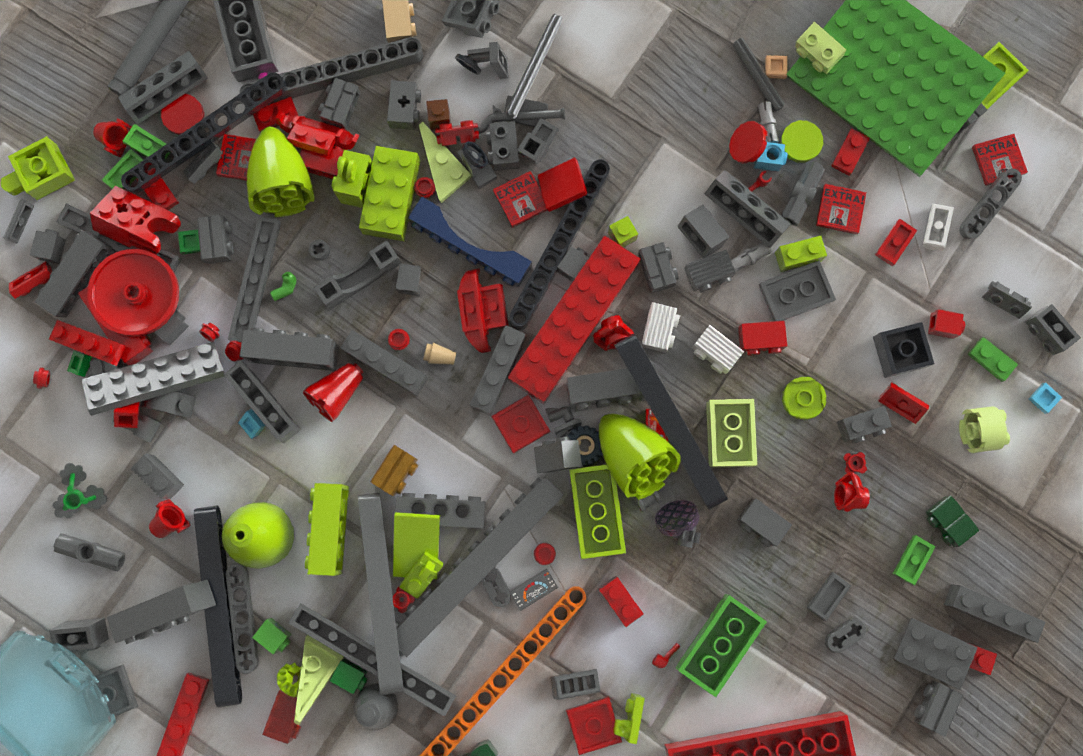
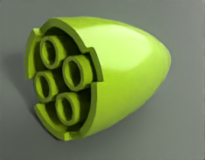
(277, 176)
(636, 455)
(258, 535)

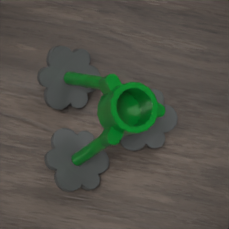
(70, 502)

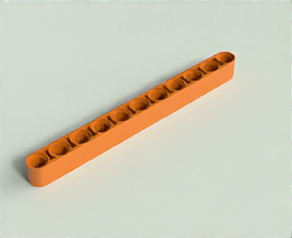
(510, 674)

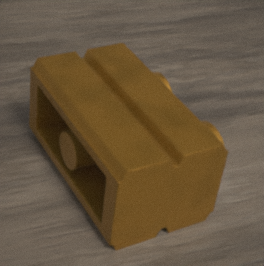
(394, 471)

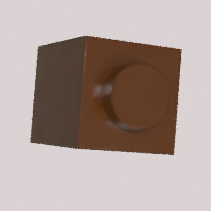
(438, 113)

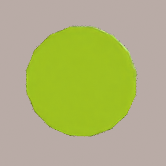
(802, 141)
(804, 398)

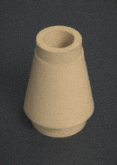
(438, 355)

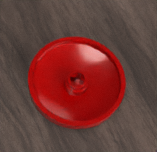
(133, 292)

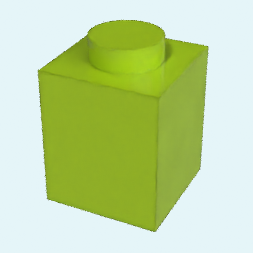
(623, 232)

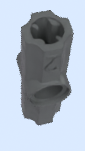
(803, 193)
(77, 549)

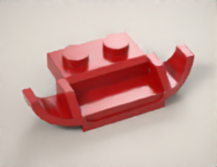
(314, 134)
(480, 309)

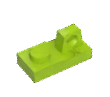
(421, 575)
(630, 728)

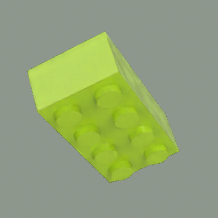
(389, 193)
(597, 512)
(327, 529)

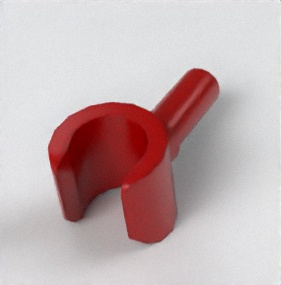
(759, 182)
(660, 661)

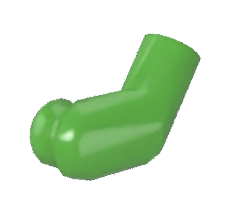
(287, 287)

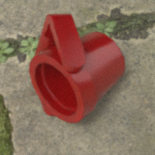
(112, 135)
(613, 331)
(852, 495)
(168, 519)

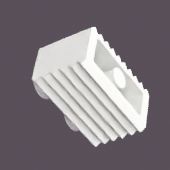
(659, 327)
(717, 350)

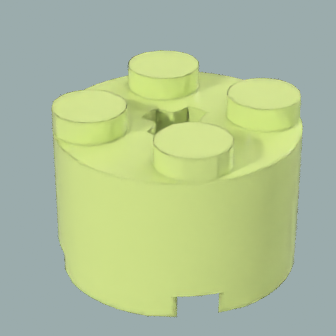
(984, 429)

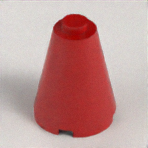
(334, 390)

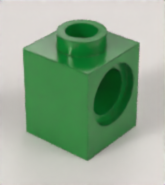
(349, 676)

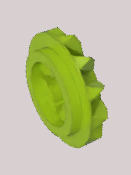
(285, 677)

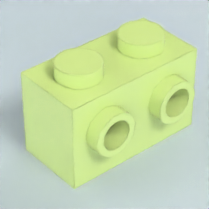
(819, 48)

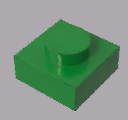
(189, 242)
(79, 363)

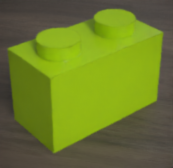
(800, 253)

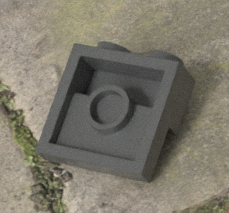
(471, 15)

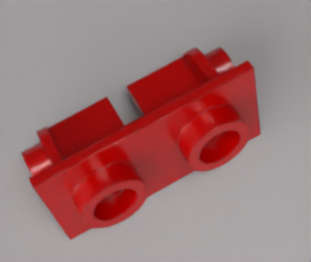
(465, 130)

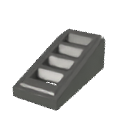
(556, 688)

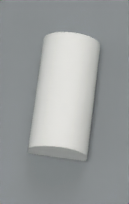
(938, 227)

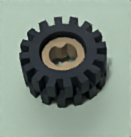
(592, 435)

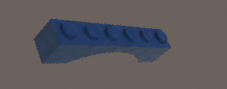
(506, 264)

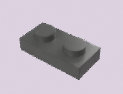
(202, 162)

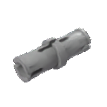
(768, 122)
(750, 256)

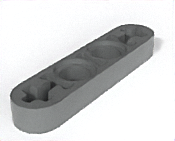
(992, 205)

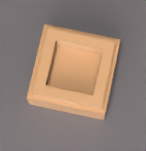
(776, 66)

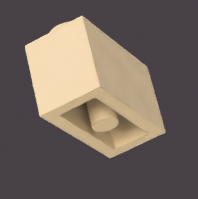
(398, 19)

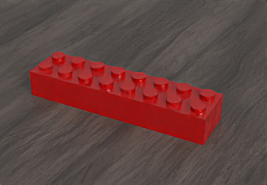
(574, 320)
(808, 736)

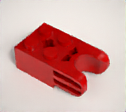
(132, 220)

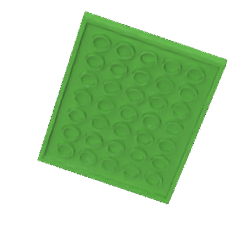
(899, 79)

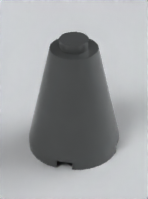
(373, 710)

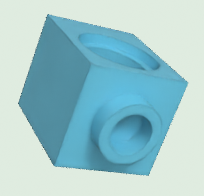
(765, 163)

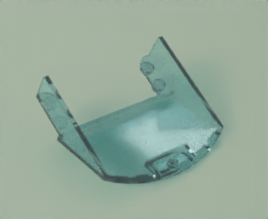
(49, 700)

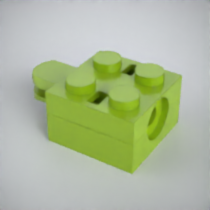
(38, 170)
(352, 178)

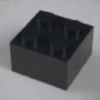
(903, 350)

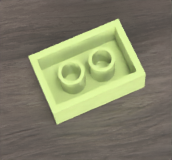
(731, 433)

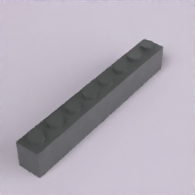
(365, 656)

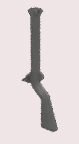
(498, 116)

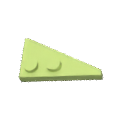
(445, 168)
(316, 670)

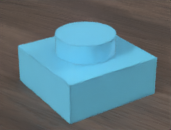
(1045, 398)
(251, 424)

